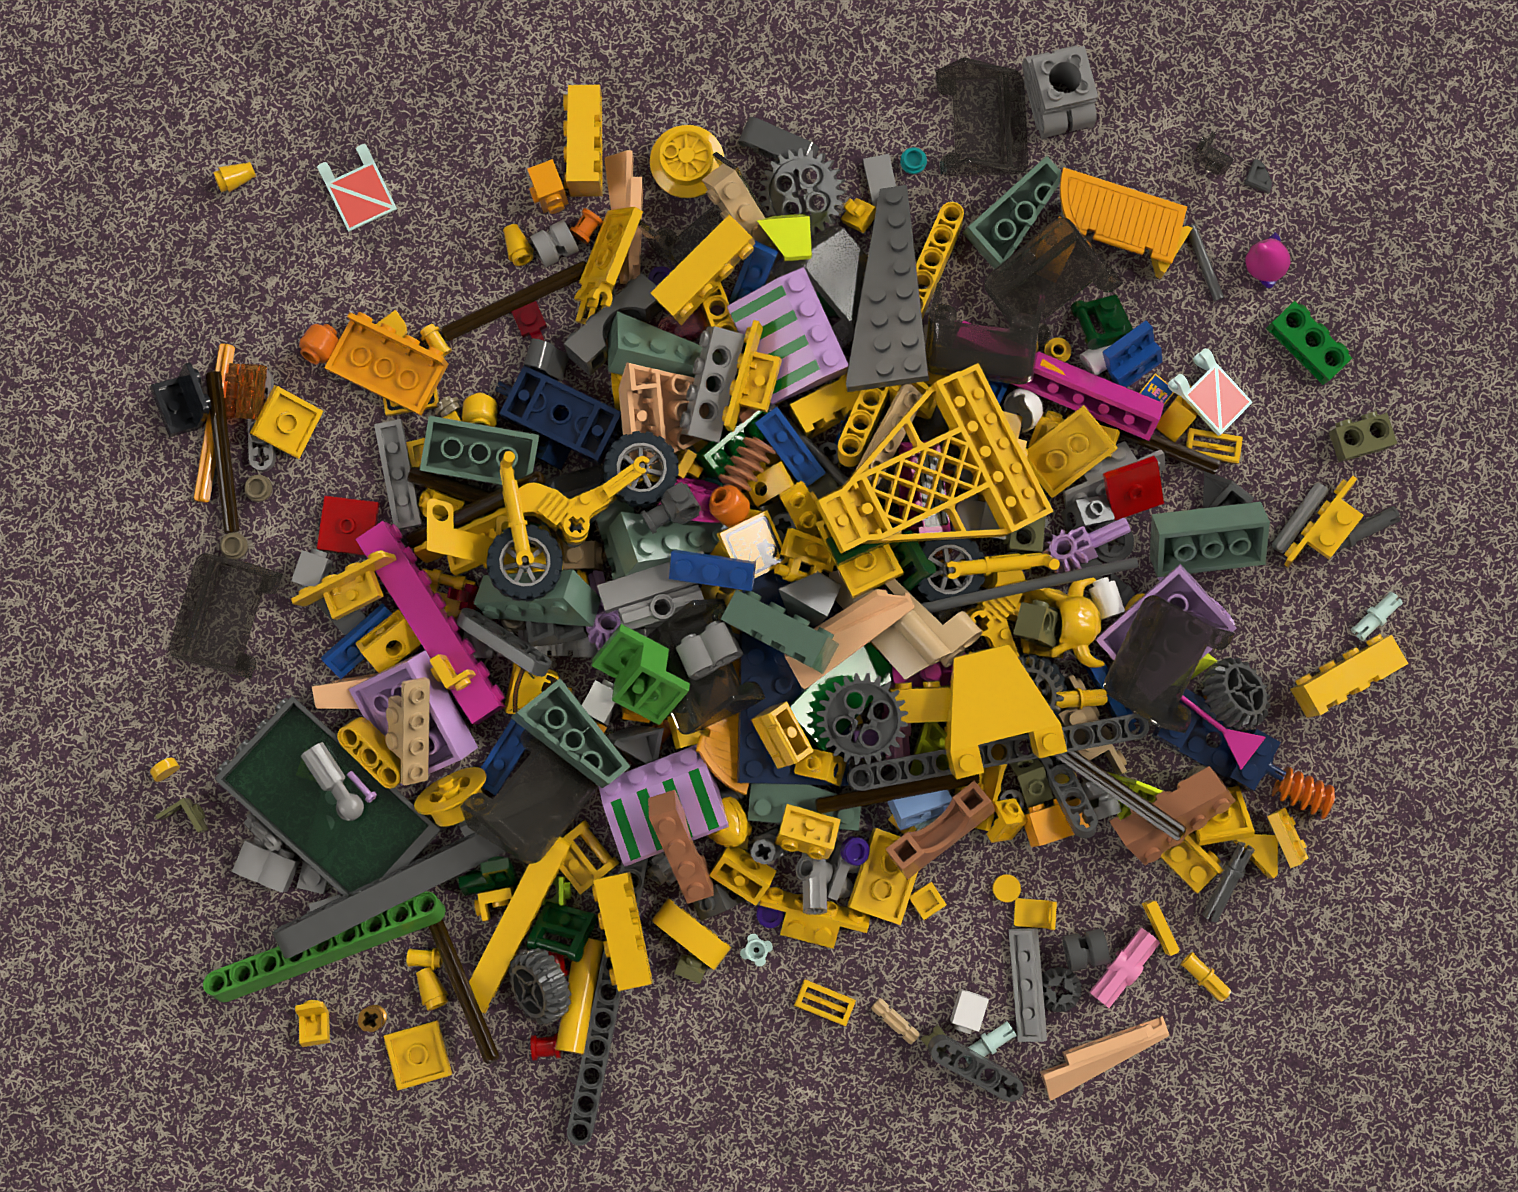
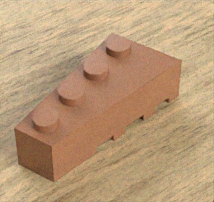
(1191, 804)

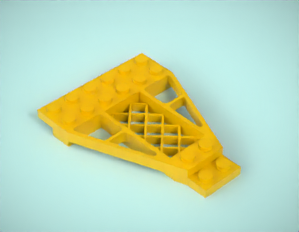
(989, 452)

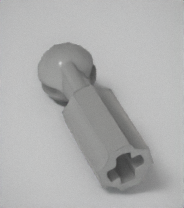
(331, 779)

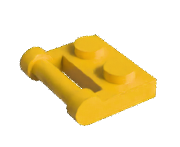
(578, 867)

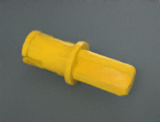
(1082, 698)
(1205, 977)

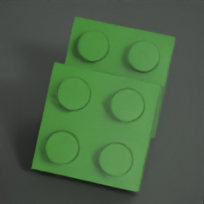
(640, 674)

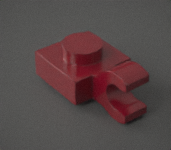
(530, 320)
(465, 596)

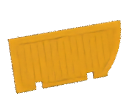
(1122, 215)
(720, 749)

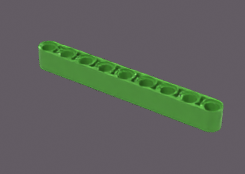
(313, 958)

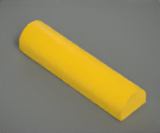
(582, 985)

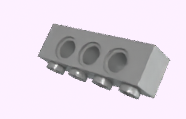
(730, 346)

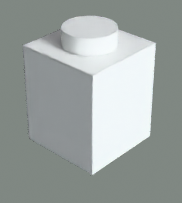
(968, 1011)

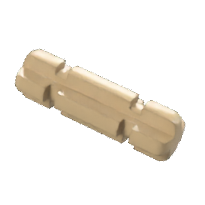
(895, 1021)

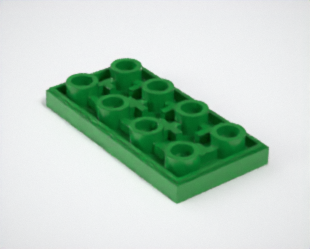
(807, 702)

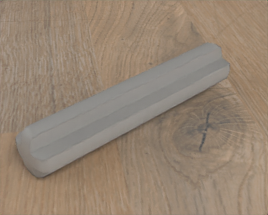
(1300, 517)

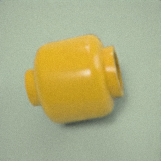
(480, 410)

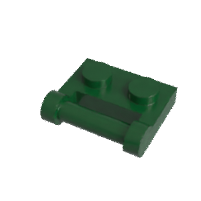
(1109, 316)
(908, 554)
(566, 923)

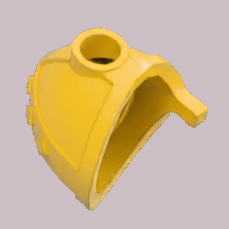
(738, 825)

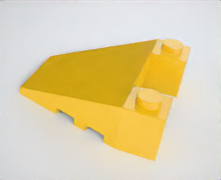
(992, 702)

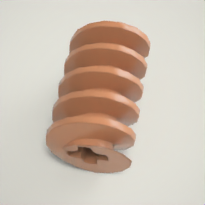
(746, 464)

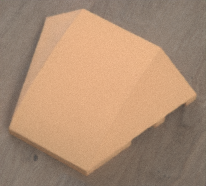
(654, 403)

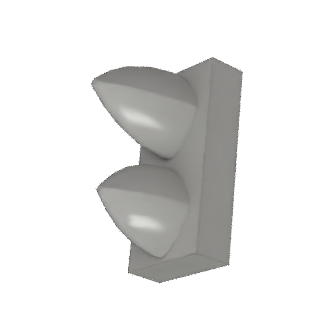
(840, 885)

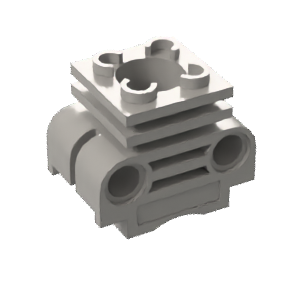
(1057, 109)

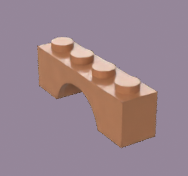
(962, 815)
(674, 836)

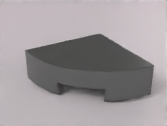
(1258, 177)

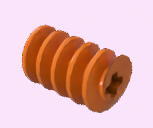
(1306, 791)

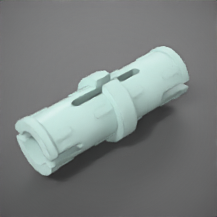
(1376, 616)
(991, 1041)

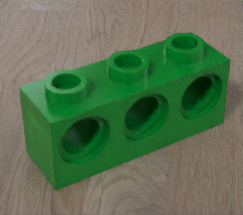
(1310, 357)
(717, 455)

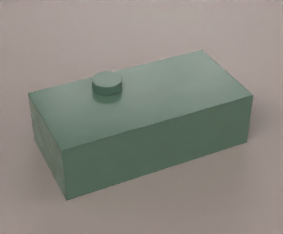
(475, 450)
(1209, 538)

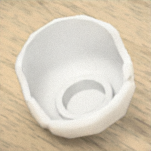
(1027, 405)

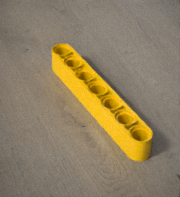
(516, 923)

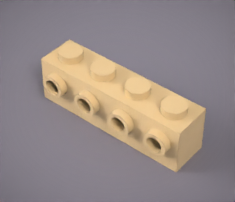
(733, 198)

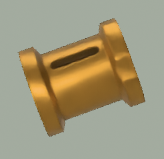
(364, 1015)

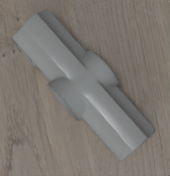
(644, 614)
(815, 877)

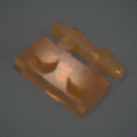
(250, 390)

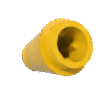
(233, 176)
(518, 247)
(431, 989)

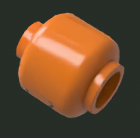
(318, 343)
(729, 505)

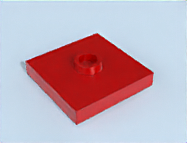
(1134, 487)
(344, 522)

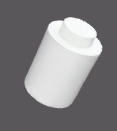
(1094, 360)
(1106, 598)

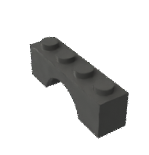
(588, 344)

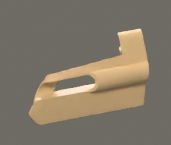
(918, 636)

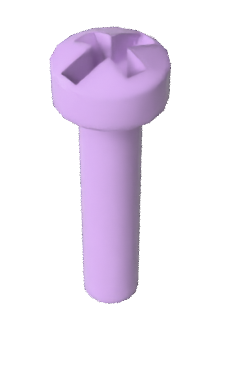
(369, 795)

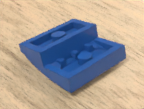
(1133, 355)

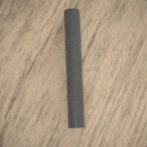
(1205, 264)

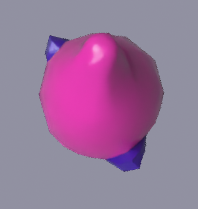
(1268, 260)

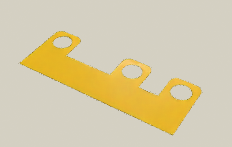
(466, 545)

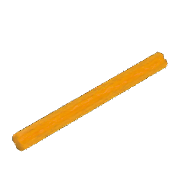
(207, 458)

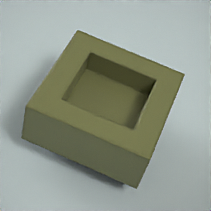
(691, 968)

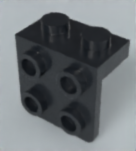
(182, 401)

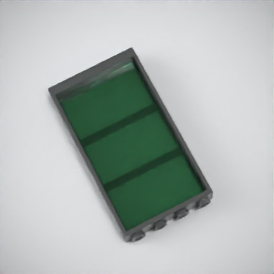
(287, 798)

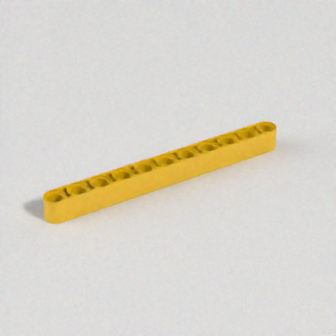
(929, 277)

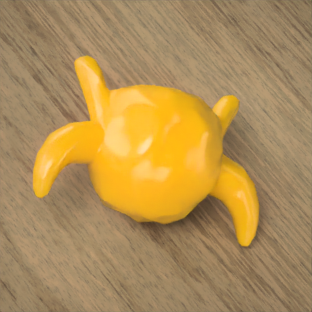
(1079, 622)

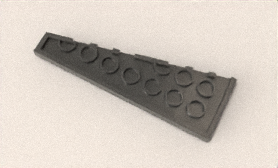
(889, 323)

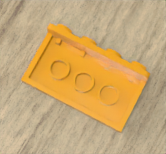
(387, 363)

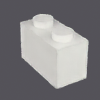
(600, 703)

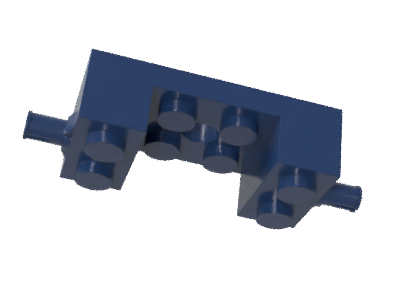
(586, 430)
(1221, 759)

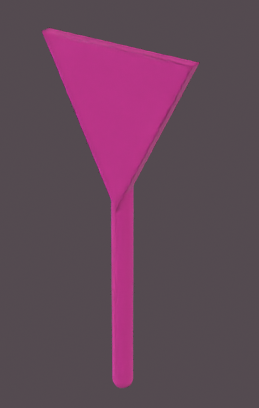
(1240, 743)

